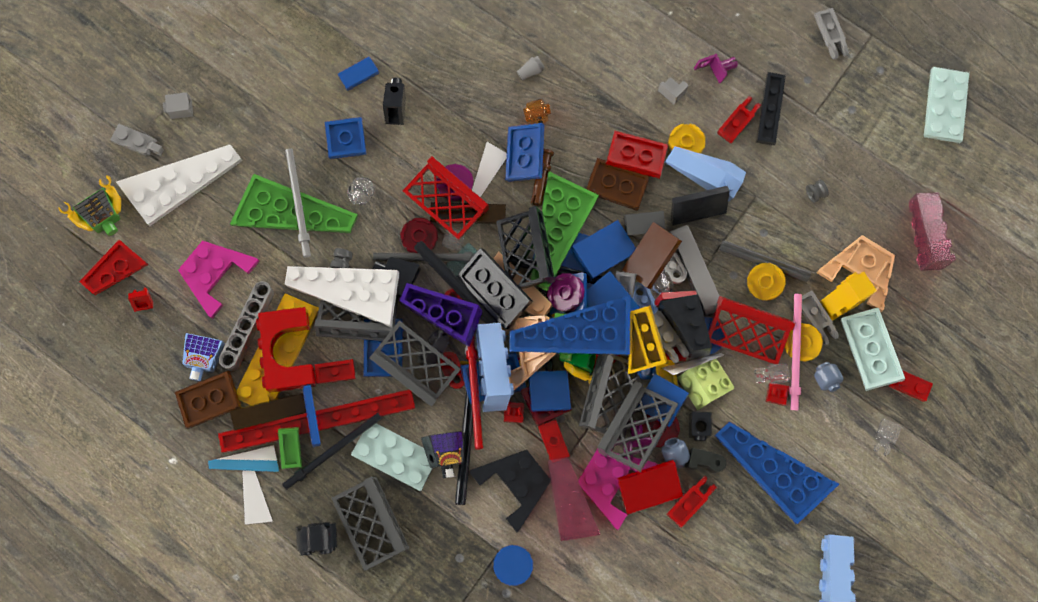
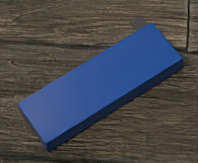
(311, 416)

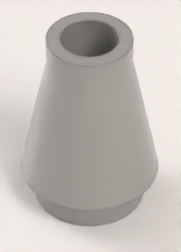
(531, 68)

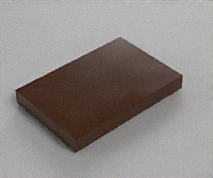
(617, 185)
(652, 255)
(207, 399)

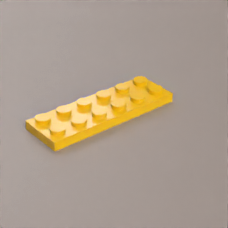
(285, 353)

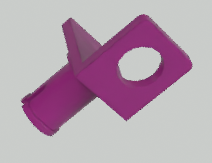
(718, 67)
(646, 441)

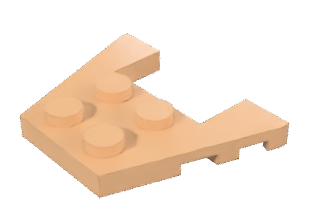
(866, 257)
(529, 361)

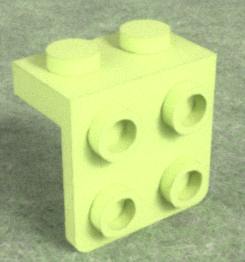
(705, 383)

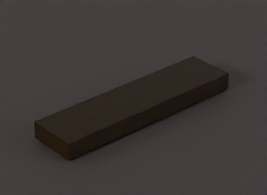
(495, 213)
(268, 411)

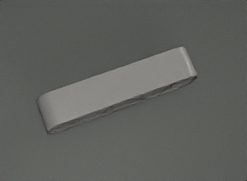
(697, 272)
(245, 335)

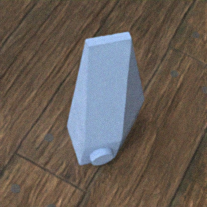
(706, 170)

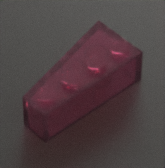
(930, 232)
(570, 505)

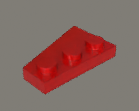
(112, 268)

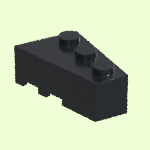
(688, 322)

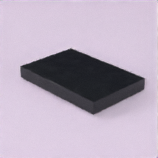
(699, 205)

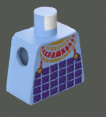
(201, 354)

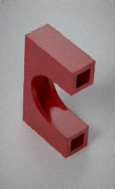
(272, 327)

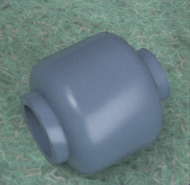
(828, 377)
(676, 450)

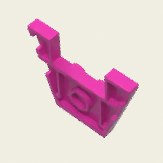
(206, 268)
(601, 484)

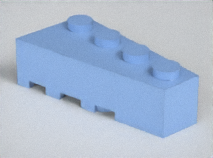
(493, 367)
(836, 569)

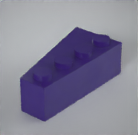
(443, 311)

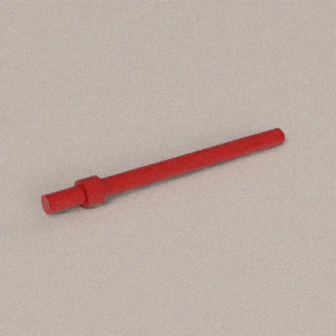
(472, 356)

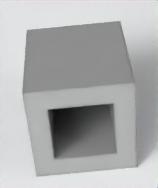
(178, 105)

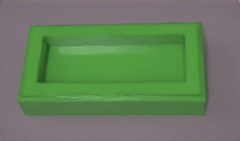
(290, 447)

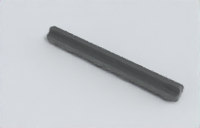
(758, 258)

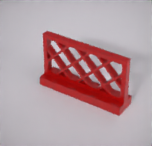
(454, 184)
(754, 314)

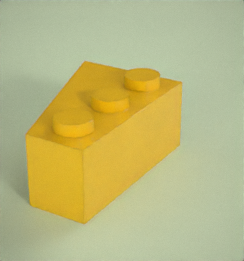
(848, 295)
(645, 341)

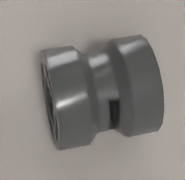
(341, 258)

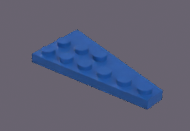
(586, 331)
(783, 478)

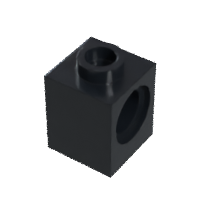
(706, 419)

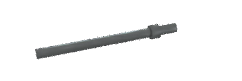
(466, 257)

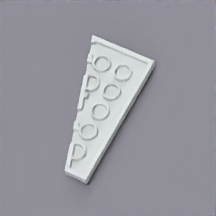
(167, 187)
(356, 290)

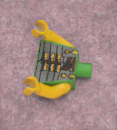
(97, 211)

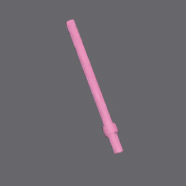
(795, 390)

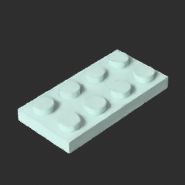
(946, 105)
(872, 349)
(393, 456)

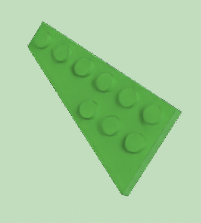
(272, 206)
(564, 214)

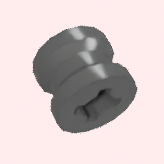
(817, 191)

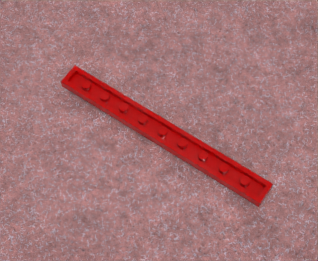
(326, 419)

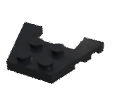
(522, 477)

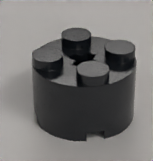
(316, 537)

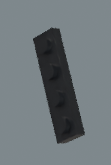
(771, 108)

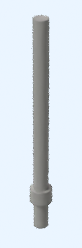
(303, 236)

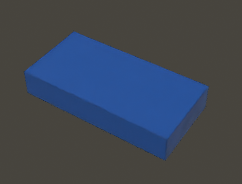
(358, 73)

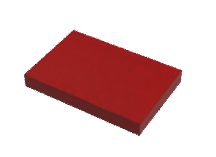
(637, 154)
(650, 487)

